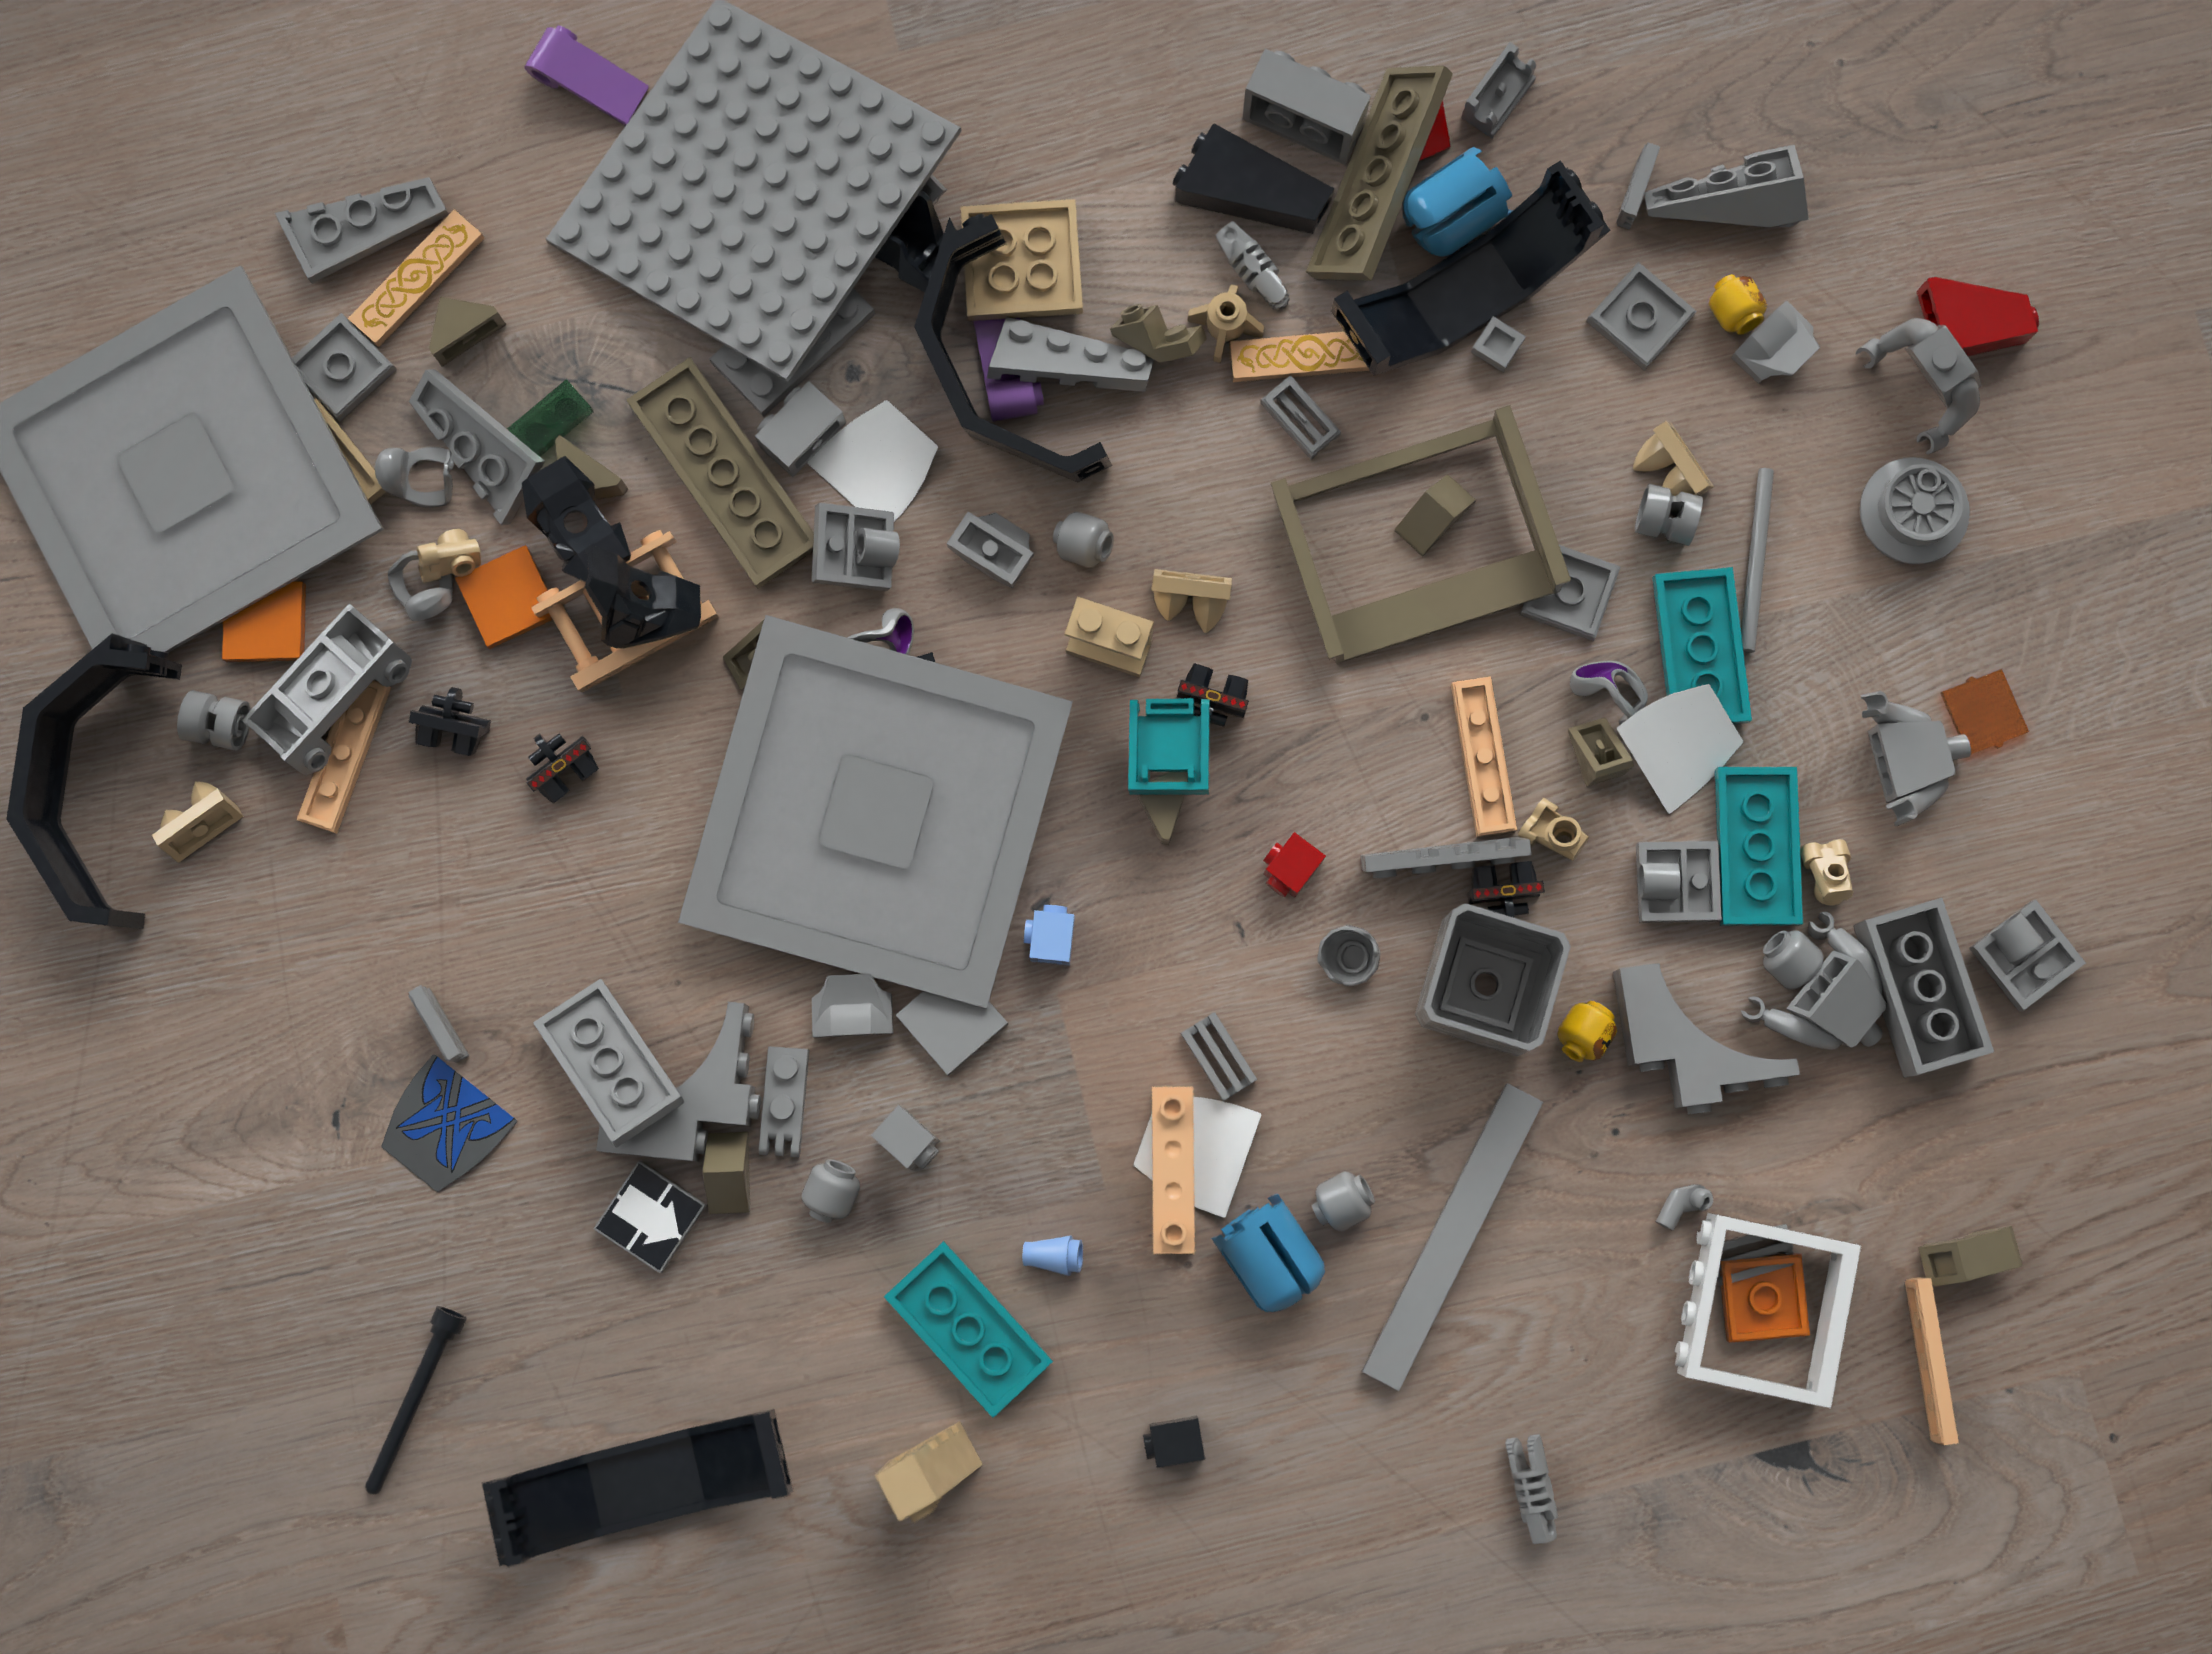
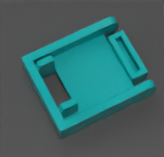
(1169, 742)

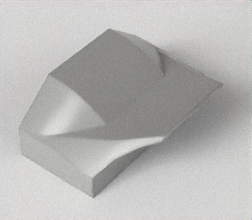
(1777, 345)
(992, 547)
(851, 1007)

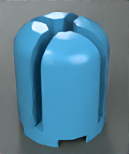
(1456, 204)
(1271, 1256)

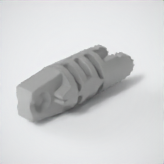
(1253, 265)
(1533, 1488)

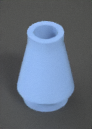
(1055, 1255)

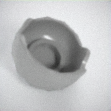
(1349, 955)

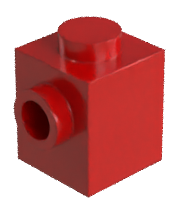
(1291, 865)

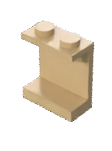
(1109, 637)

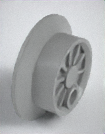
(1914, 510)

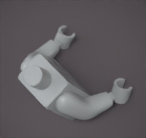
(1943, 366)
(1911, 755)
(1837, 1002)

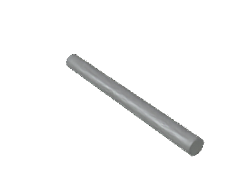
(1756, 559)

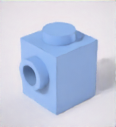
(1050, 935)

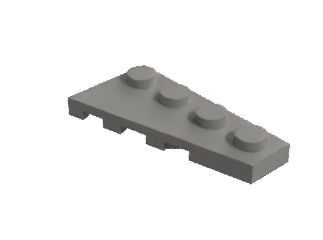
(351, 229)
(1071, 358)
(477, 443)
(1458, 855)

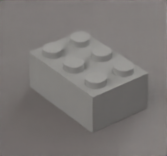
(1305, 105)

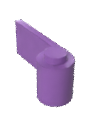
(567, 63)
(1006, 396)

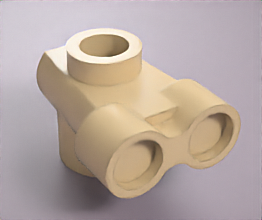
(452, 554)
(1547, 825)
(1829, 869)

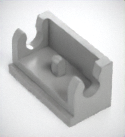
(1499, 91)

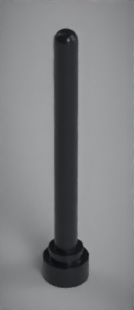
(445, 1326)

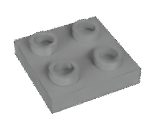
(854, 547)
(1678, 881)
(2027, 955)

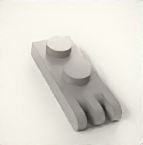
(784, 1099)

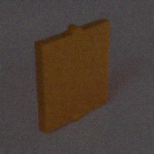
(1985, 711)

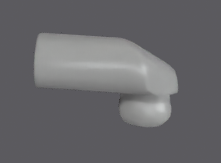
(1683, 1200)

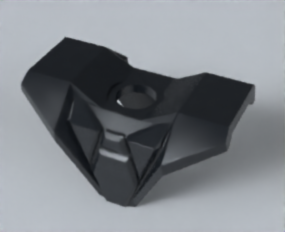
(914, 243)
(553, 496)
(626, 619)

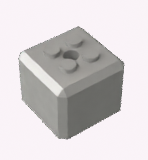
(1526, 968)

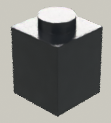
(1174, 1442)

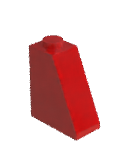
(1978, 315)

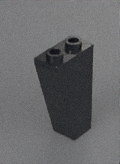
(1250, 184)

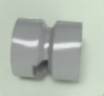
(1654, 514)
(207, 719)

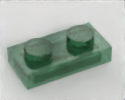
(551, 417)

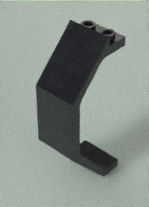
(956, 250)
(1476, 281)
(43, 770)
(636, 1485)

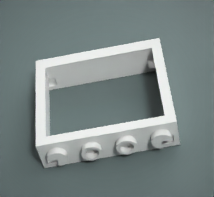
(1830, 1325)

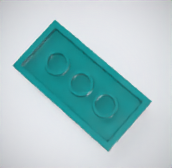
(1703, 636)
(1759, 846)
(968, 1329)

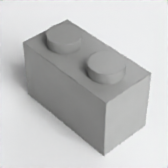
(799, 428)
(906, 1139)

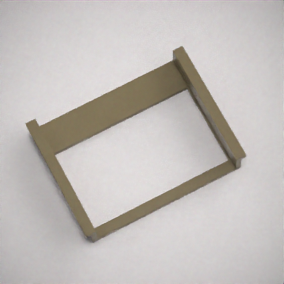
(1448, 600)

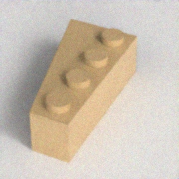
(927, 1472)

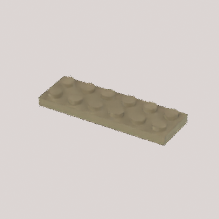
(1379, 173)
(723, 472)

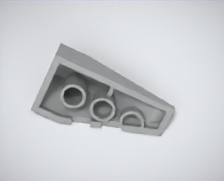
(1758, 193)

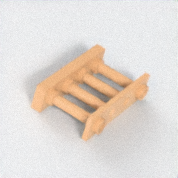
(589, 668)
(1173, 1170)

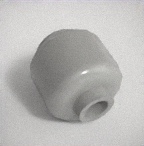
(1083, 539)
(1792, 958)
(830, 1191)
(1343, 1201)

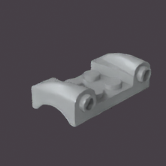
(323, 687)

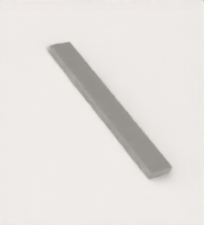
(1452, 1237)

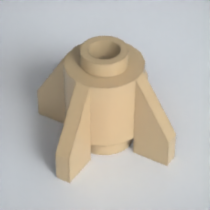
(1226, 327)

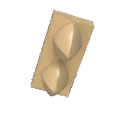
(1665, 449)
(1207, 593)
(189, 830)

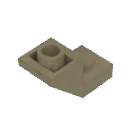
(1148, 333)
(1971, 1257)

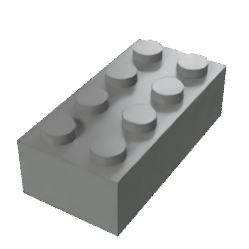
(1925, 988)

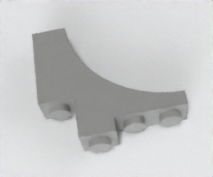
(1697, 1064)
(709, 1096)

